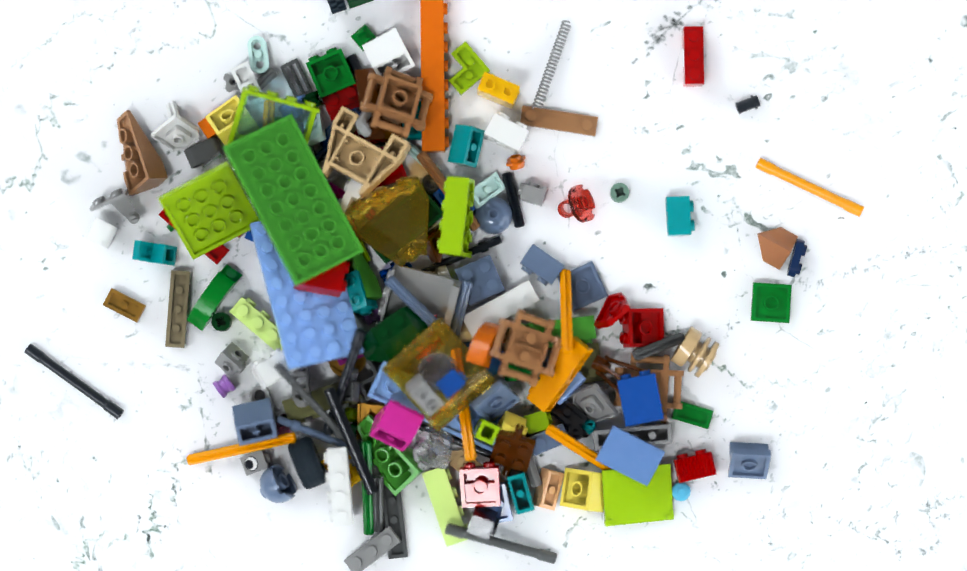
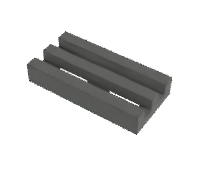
(289, 64)

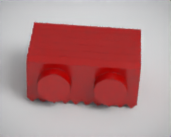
(694, 466)

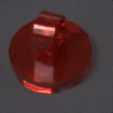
(580, 204)

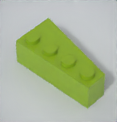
(456, 217)

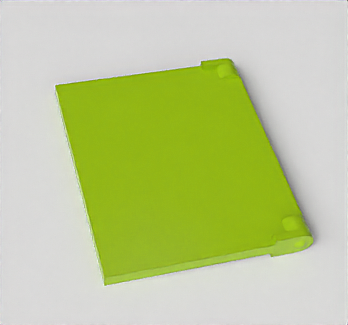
(633, 502)

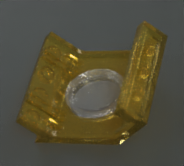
(435, 355)

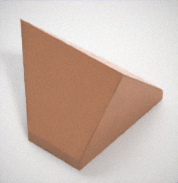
(776, 246)

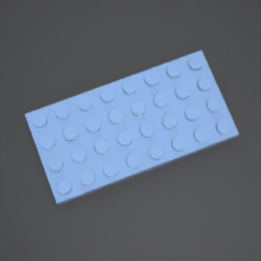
(309, 324)

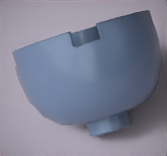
(494, 216)
(276, 485)

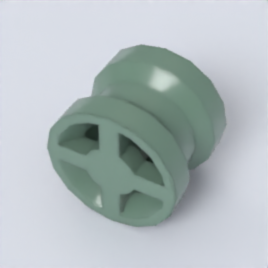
(617, 195)

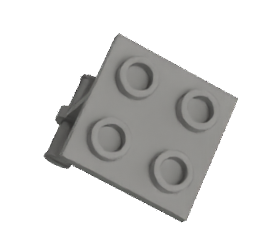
(121, 202)

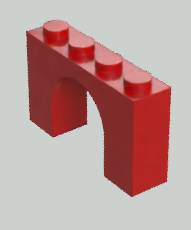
(327, 283)

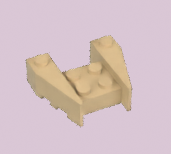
(360, 158)

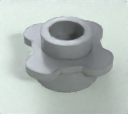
(229, 85)

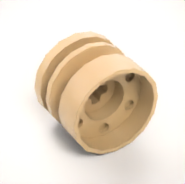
(695, 352)

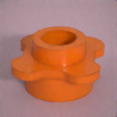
(515, 162)

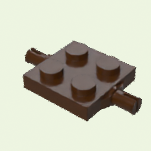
(512, 450)

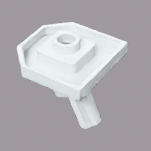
(177, 131)

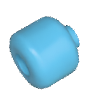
(680, 491)

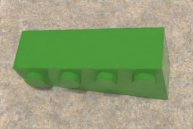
(582, 328)

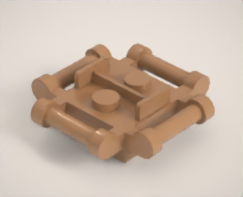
(396, 102)
(525, 347)
(662, 378)

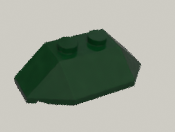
(392, 335)

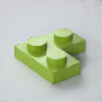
(472, 69)

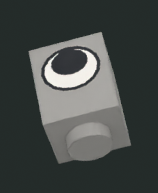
(255, 462)

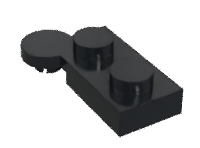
(570, 417)

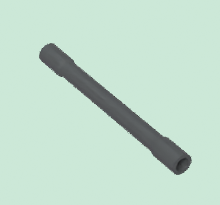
(539, 554)

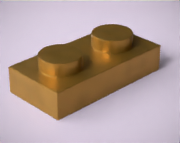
(124, 305)

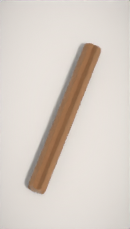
(439, 178)

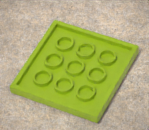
(209, 210)

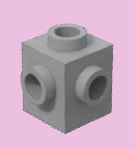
(232, 360)

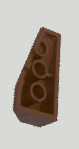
(378, 134)

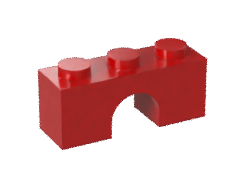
(693, 56)

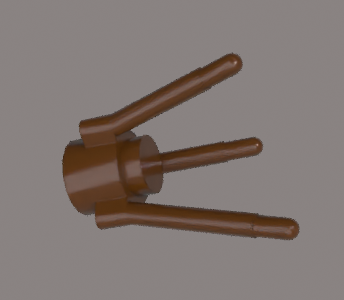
(603, 365)

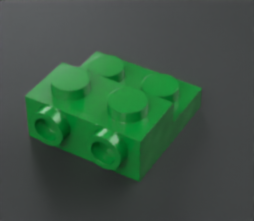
(330, 72)

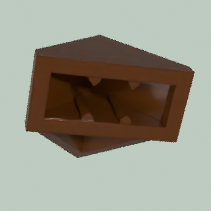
(432, 239)

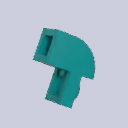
(154, 253)

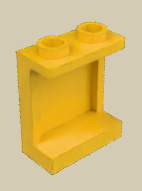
(498, 90)

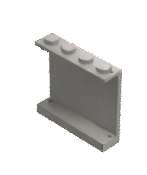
(434, 291)

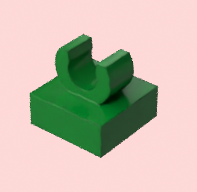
(363, 36)

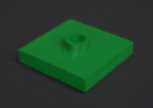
(770, 302)

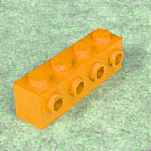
(550, 389)

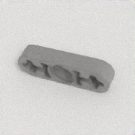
(306, 385)

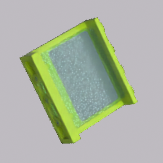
(260, 109)

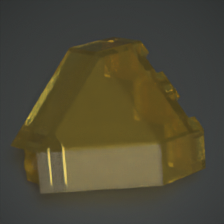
(393, 220)

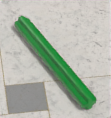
(367, 500)

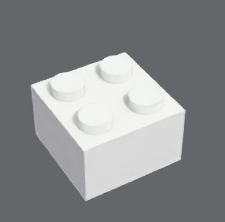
(506, 133)

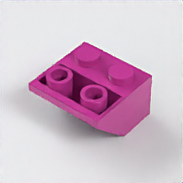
(396, 425)

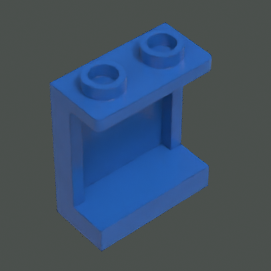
(640, 398)

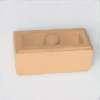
(548, 492)

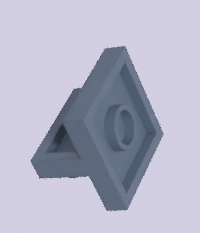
(495, 400)
(749, 460)

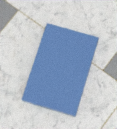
(630, 455)

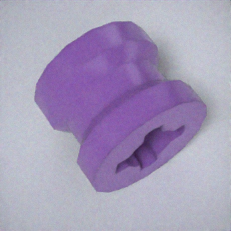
(224, 385)

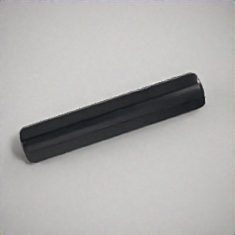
(513, 199)

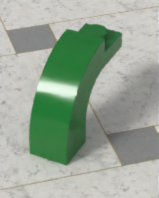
(213, 297)

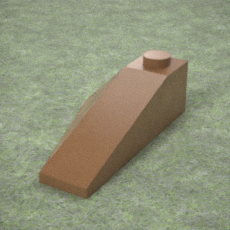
(142, 162)

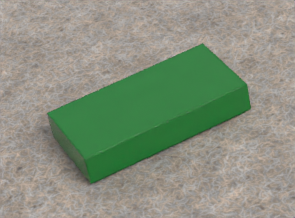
(693, 415)

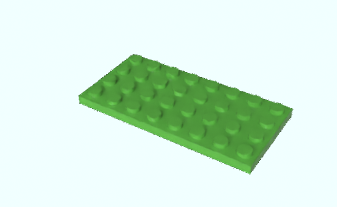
(293, 199)

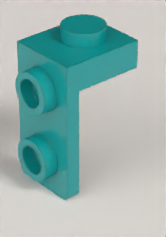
(357, 295)

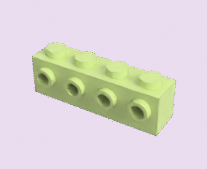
(257, 322)
(444, 502)

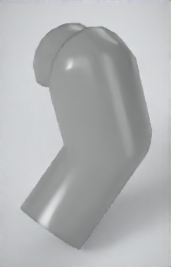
(362, 124)

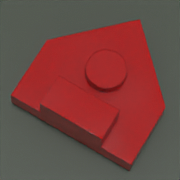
(612, 310)

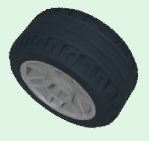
(307, 462)

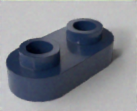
(798, 251)

